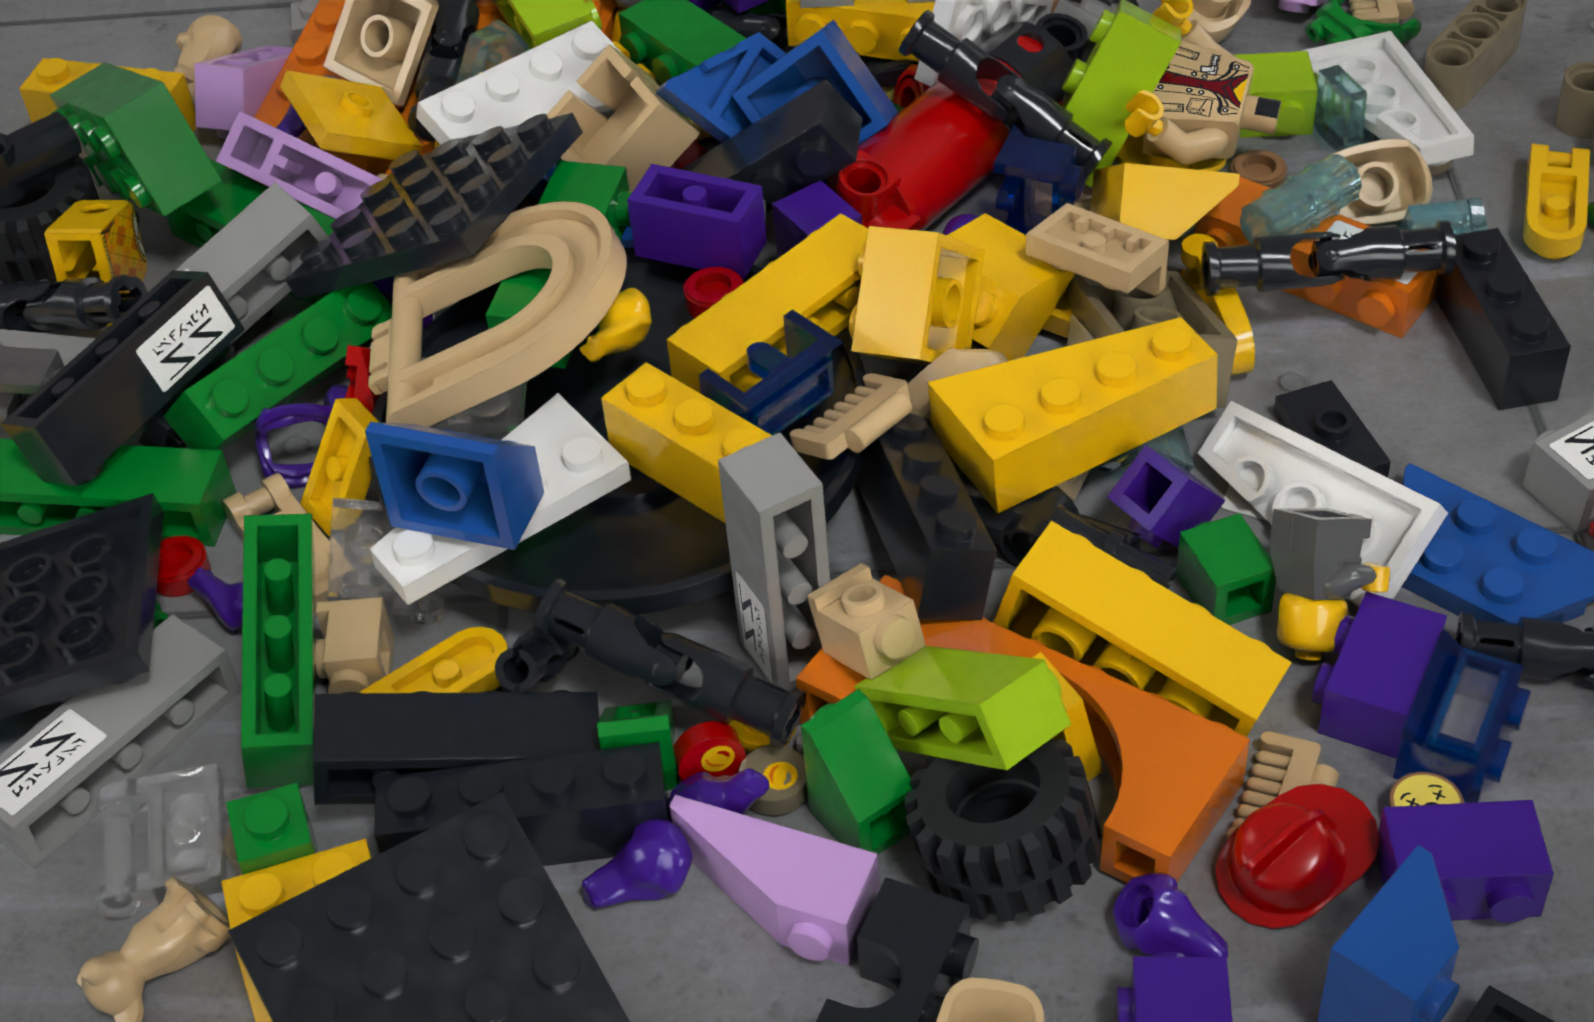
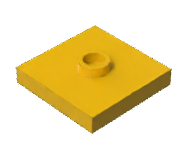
(349, 116)

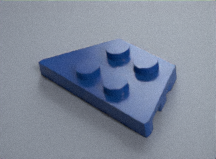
(706, 90)
(1496, 560)

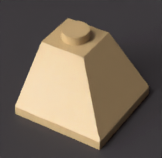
(381, 43)

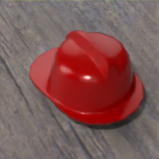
(1296, 855)

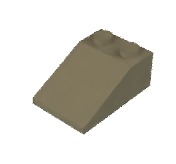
(1114, 311)

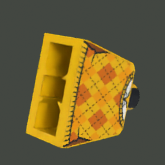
(97, 241)

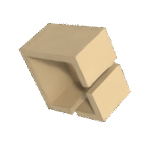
(641, 129)

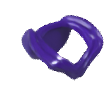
(285, 415)

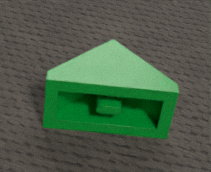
(642, 725)

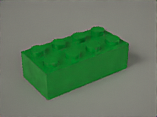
(135, 138)

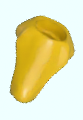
(622, 326)

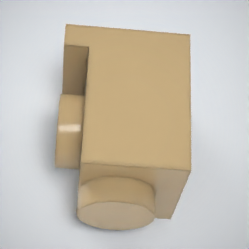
(865, 622)
(355, 643)

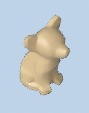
(205, 40)
(161, 943)

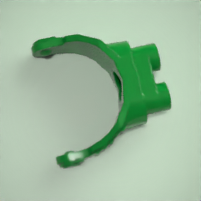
(1335, 26)

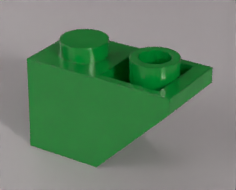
(855, 775)

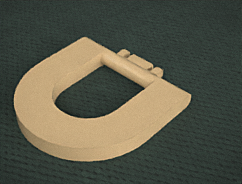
(582, 286)

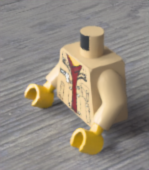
(1199, 99)

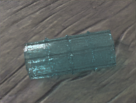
(1303, 199)

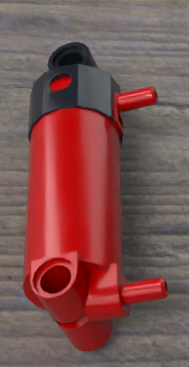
(943, 143)

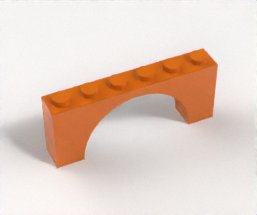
(1166, 763)

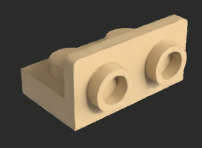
(1100, 250)

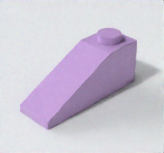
(235, 85)
(295, 166)
(790, 882)

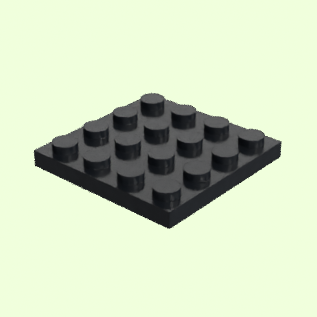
(435, 206)
(78, 604)
(431, 933)

